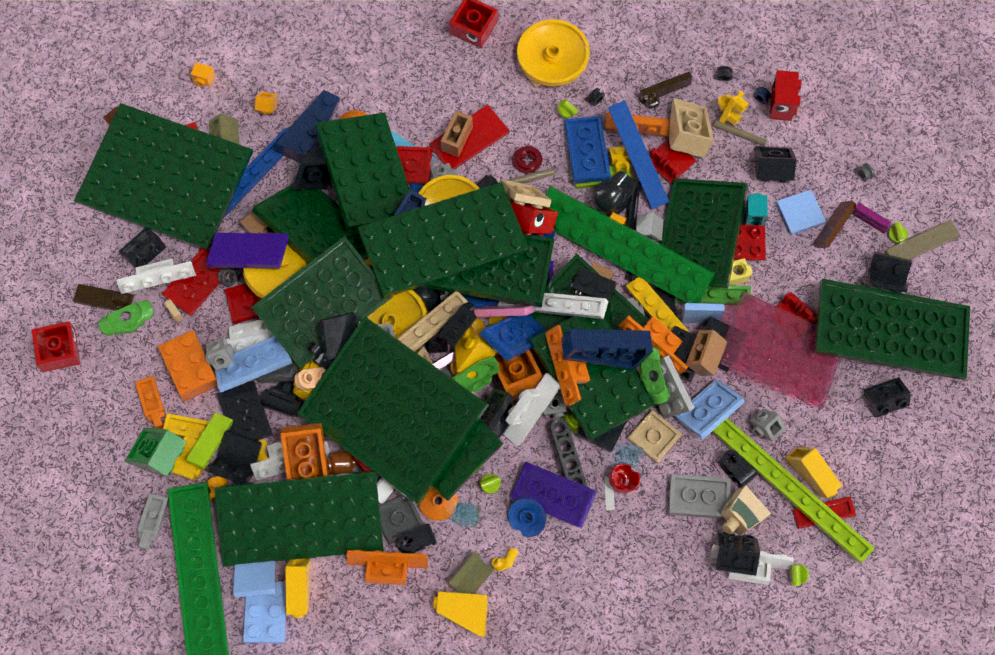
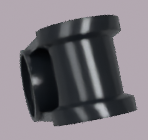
(437, 344)
(737, 470)
(418, 539)

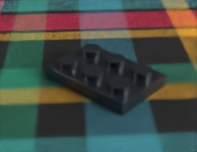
(245, 409)

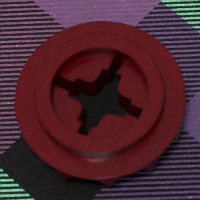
(534, 155)

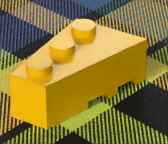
(472, 348)

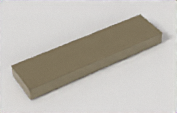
(925, 241)

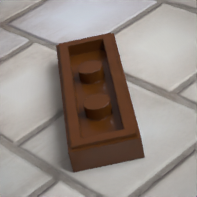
(834, 224)

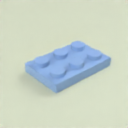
(711, 409)
(266, 617)

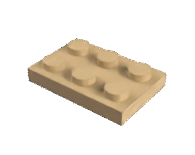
(525, 193)

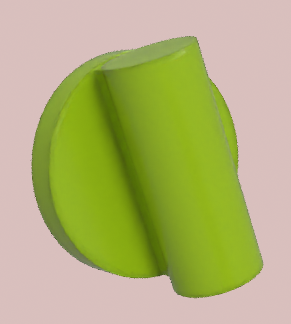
(566, 109)
(898, 233)
(572, 422)
(490, 483)
(799, 574)

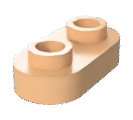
(313, 376)

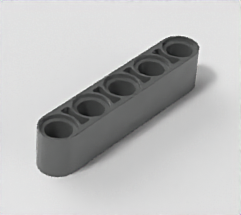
(570, 456)

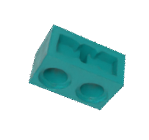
(756, 209)

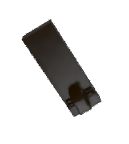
(651, 95)
(102, 298)

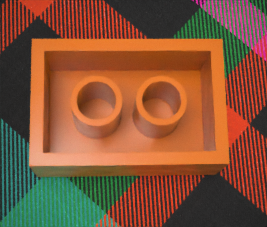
(188, 365)
(518, 374)
(304, 451)

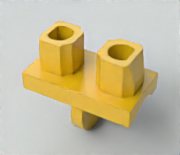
(730, 105)

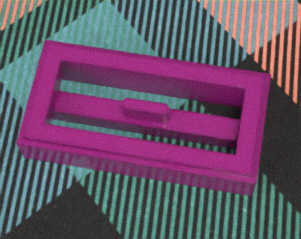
(871, 218)

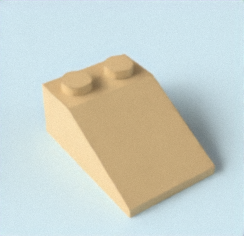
(690, 128)

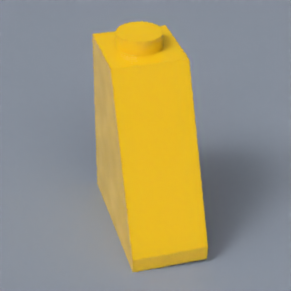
(814, 471)
(297, 587)
(464, 610)

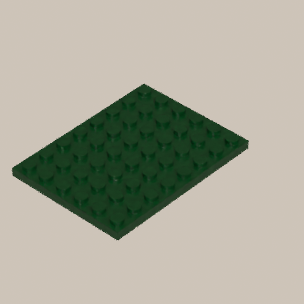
(164, 176)
(393, 410)

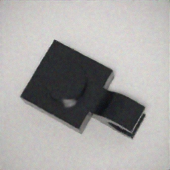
(319, 358)

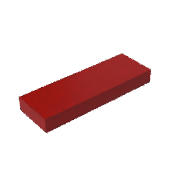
(842, 507)

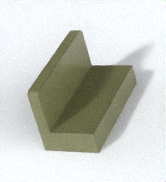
(225, 128)
(471, 575)

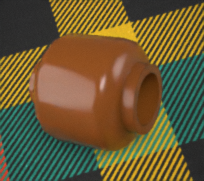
(341, 462)

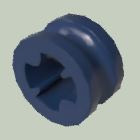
(762, 95)

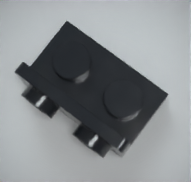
(142, 248)
(593, 285)
(459, 324)
(888, 397)

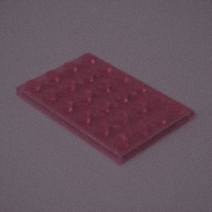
(778, 351)

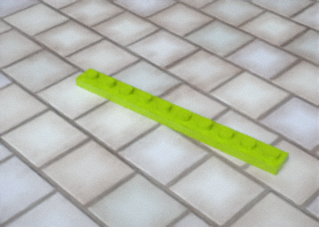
(794, 491)

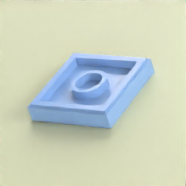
(801, 212)
(701, 312)
(255, 579)

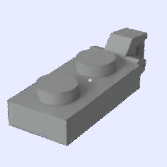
(151, 520)

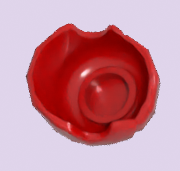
(621, 472)

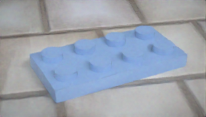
(253, 363)

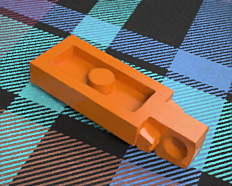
(151, 401)

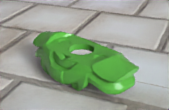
(139, 311)
(484, 369)
(656, 389)

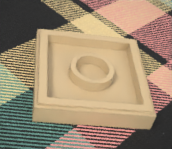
(654, 436)

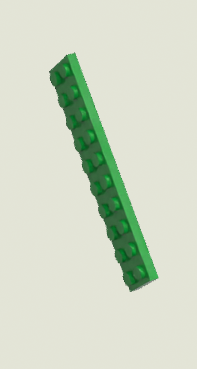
(629, 248)
(198, 570)

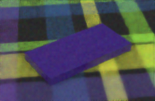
(247, 250)
(556, 494)

